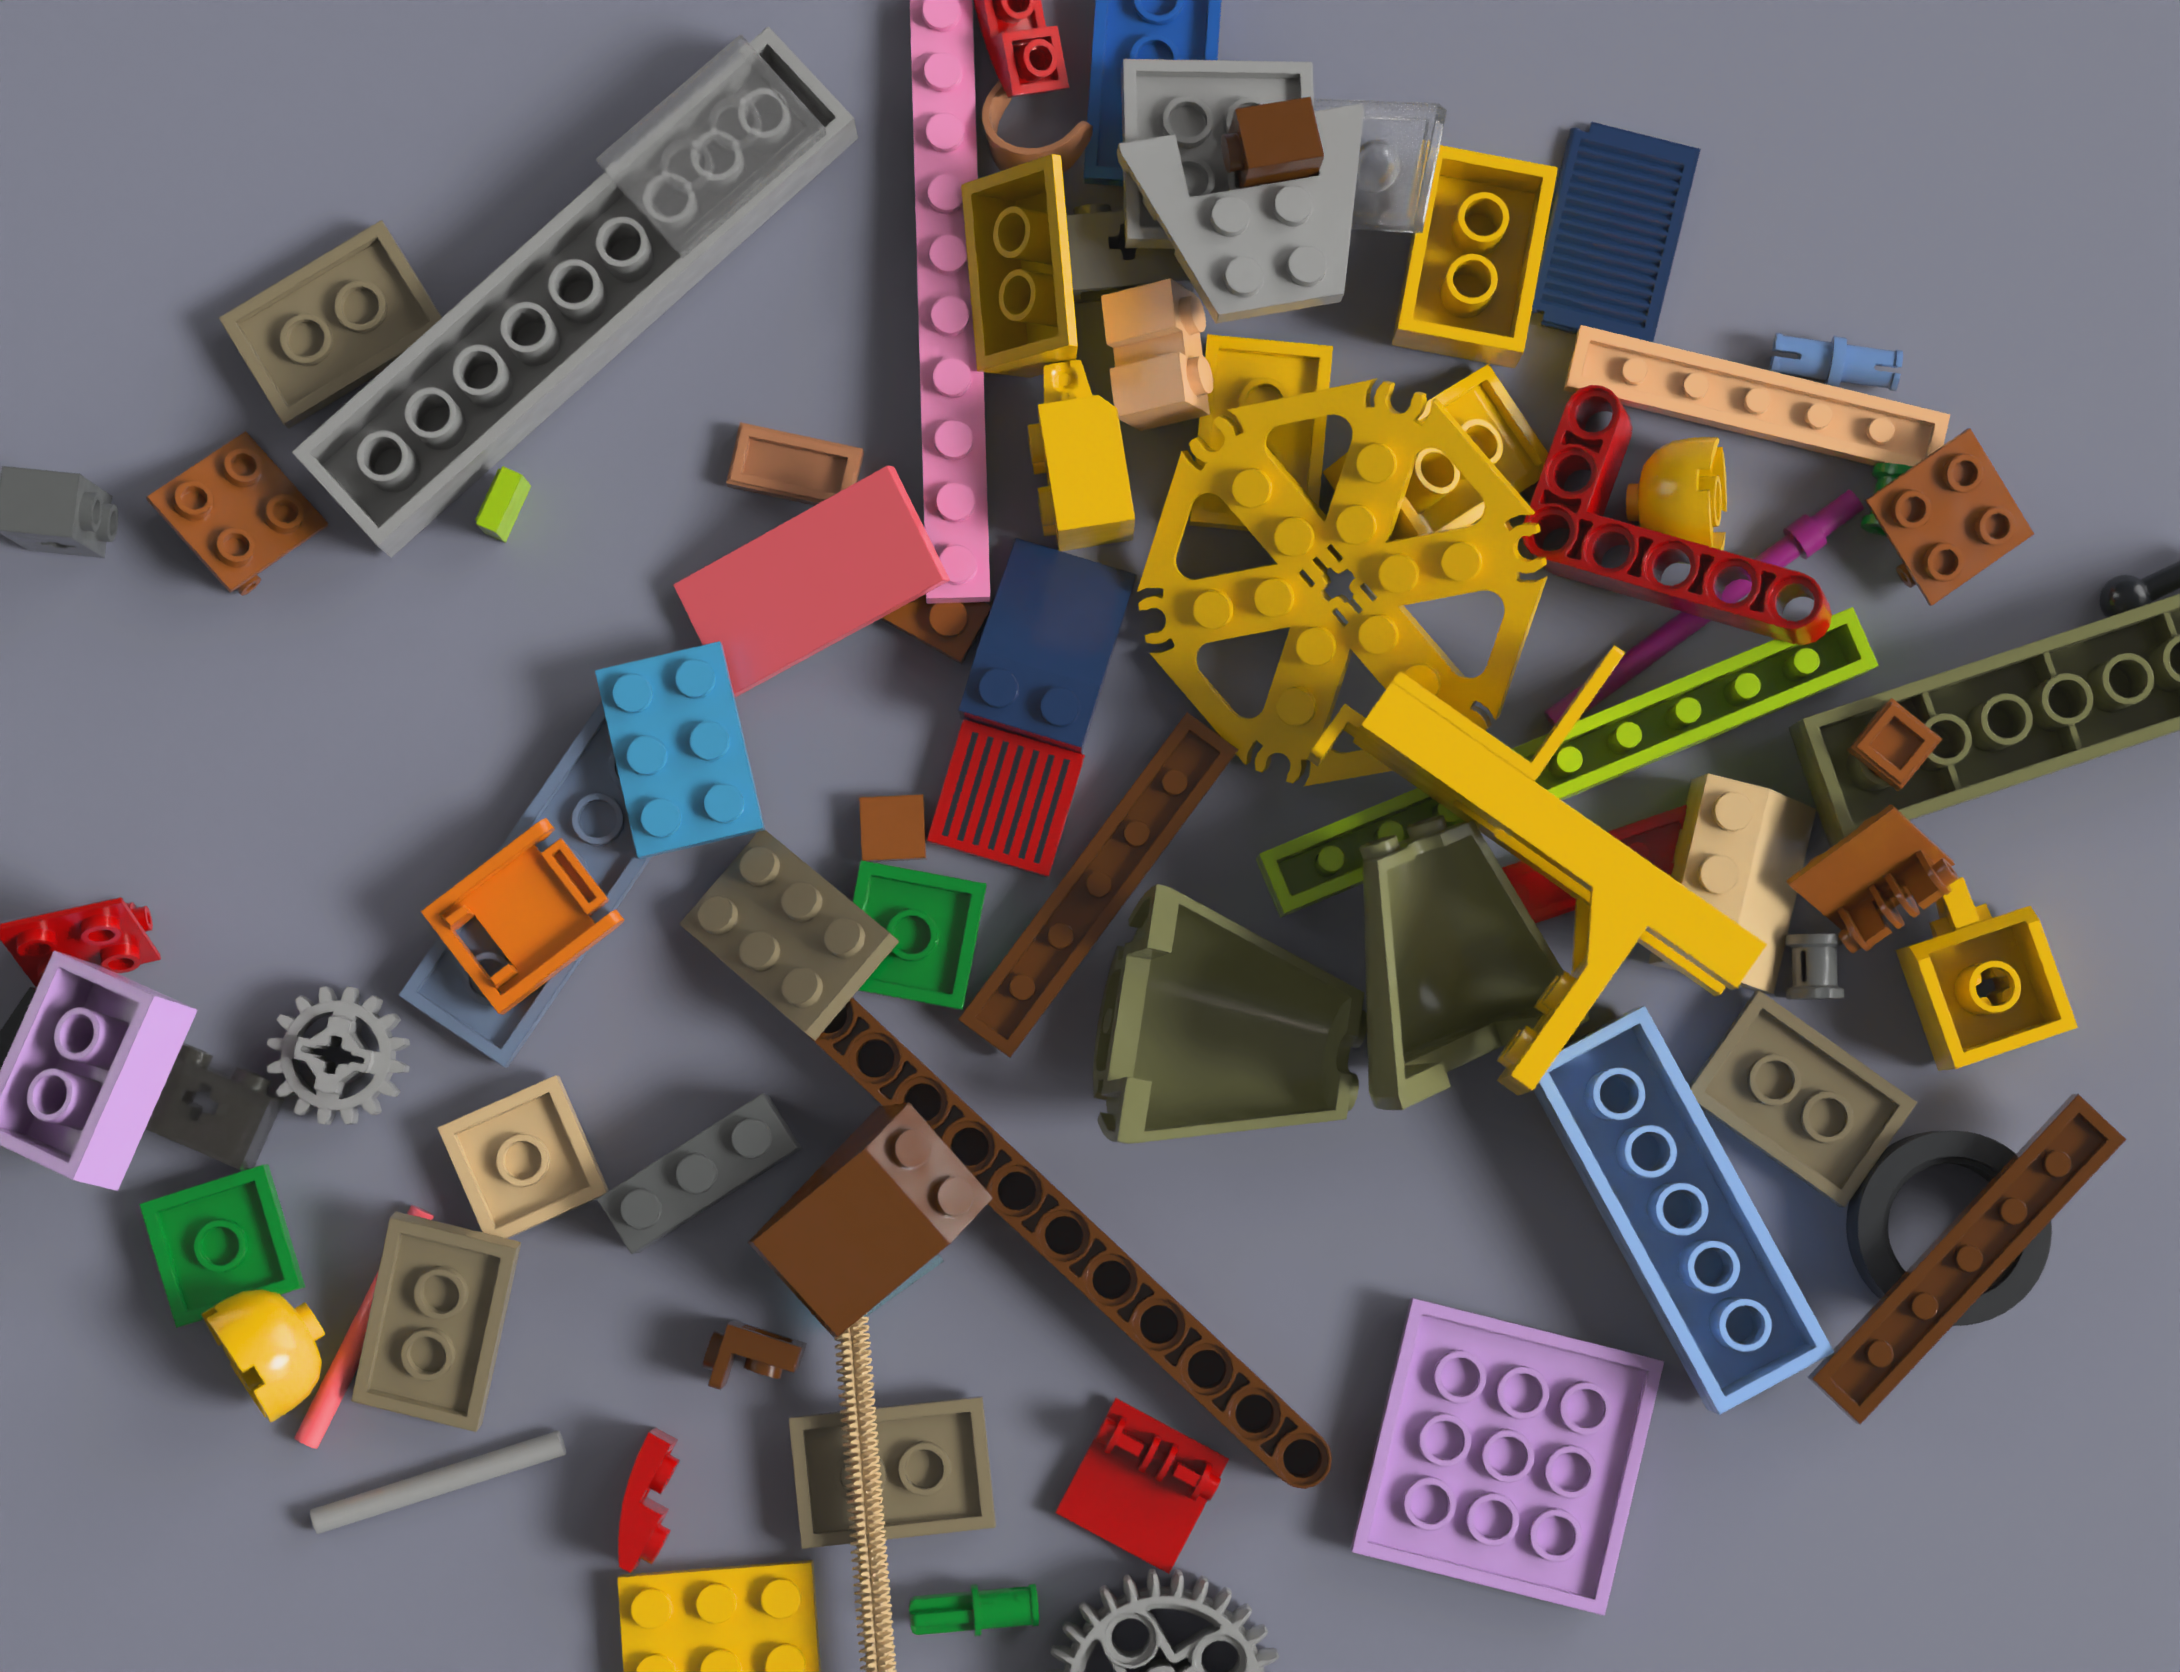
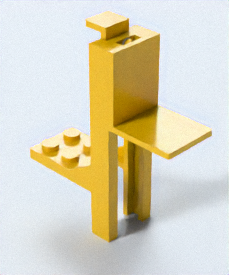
(1615, 889)

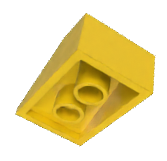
(1437, 491)

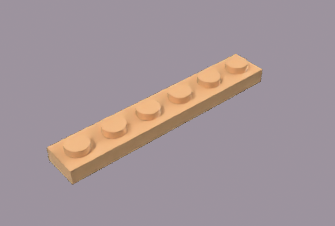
(1754, 400)

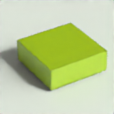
(502, 503)

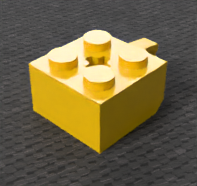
(1083, 462)
(1977, 947)

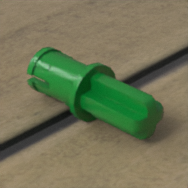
(974, 1610)

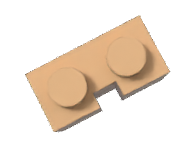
(1157, 354)

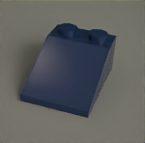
(1047, 646)

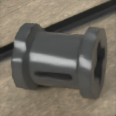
(1814, 967)

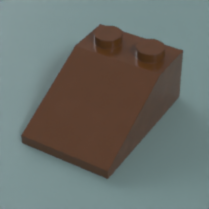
(870, 1217)

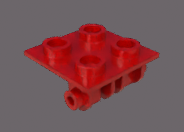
(100, 933)
(1142, 1485)

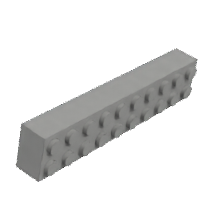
(532, 339)

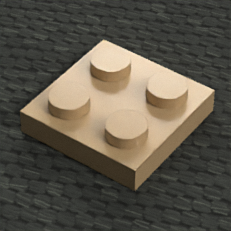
(523, 1159)

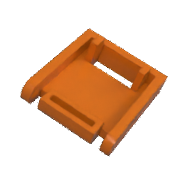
(532, 908)

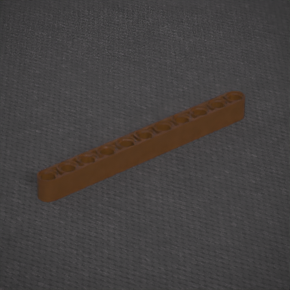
(1096, 1247)

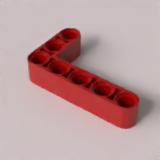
(1650, 550)

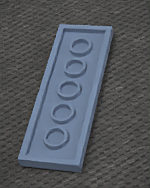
(590, 815)

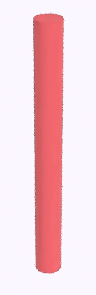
(341, 1369)

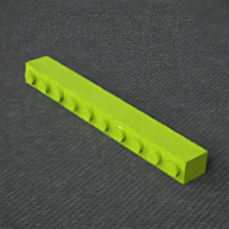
(1593, 751)

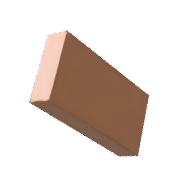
(791, 465)

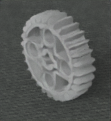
(1137, 1605)

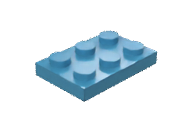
(679, 750)

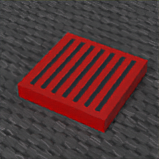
(1005, 798)

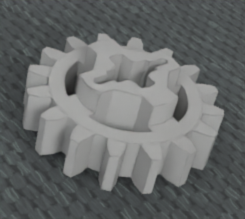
(343, 1027)

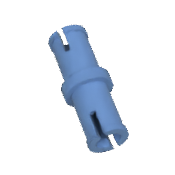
(1836, 361)

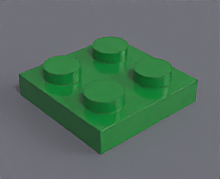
(935, 927)
(221, 1242)

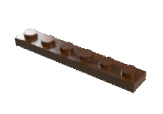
(1098, 885)
(1966, 1258)

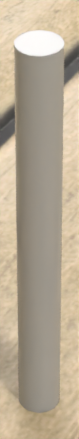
(438, 1482)

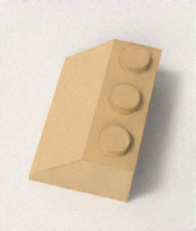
(1737, 856)

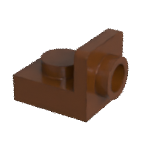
(764, 1352)

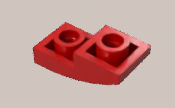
(1022, 47)
(641, 1517)

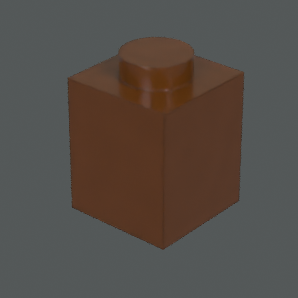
(1273, 143)

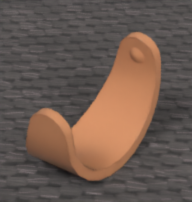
(1009, 156)

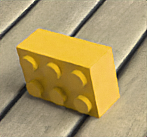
(1477, 259)

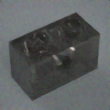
(237, 1127)

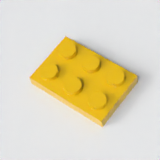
(1257, 372)
(721, 1619)

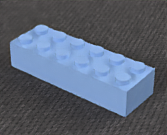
(1679, 1212)

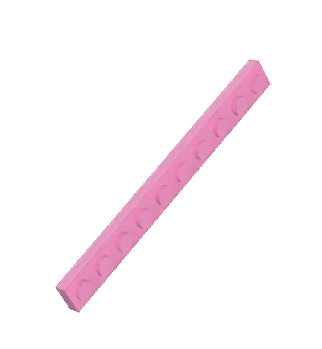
(948, 368)

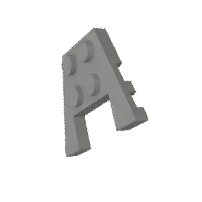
(1263, 243)

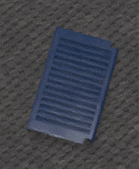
(1613, 231)

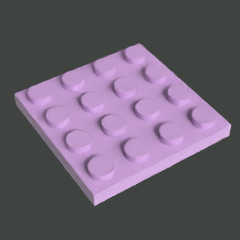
(1507, 1456)

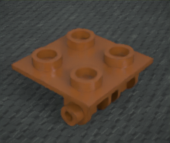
(237, 512)
(1949, 517)
(1872, 874)

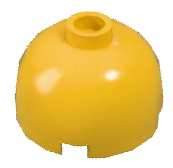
(1682, 491)
(268, 1347)

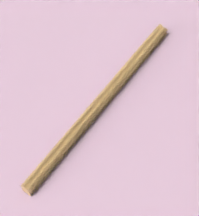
(866, 1498)

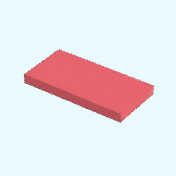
(813, 579)

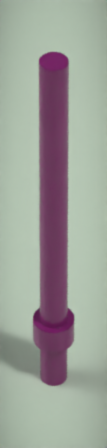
(1801, 539)

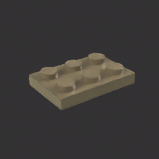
(332, 324)
(789, 933)
(1800, 1099)
(436, 1321)
(930, 1471)

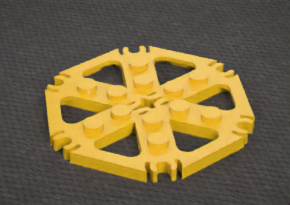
(1360, 529)

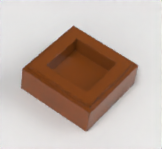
(1894, 744)
(892, 828)

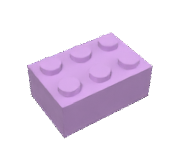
(88, 1070)

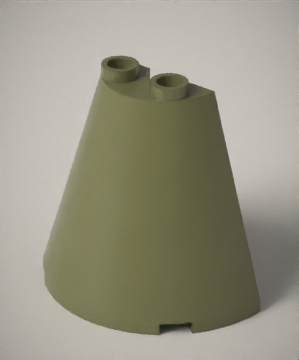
(1445, 959)
(1218, 1030)

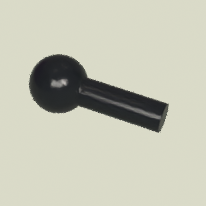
(2130, 592)

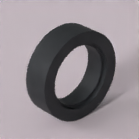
(1871, 1206)

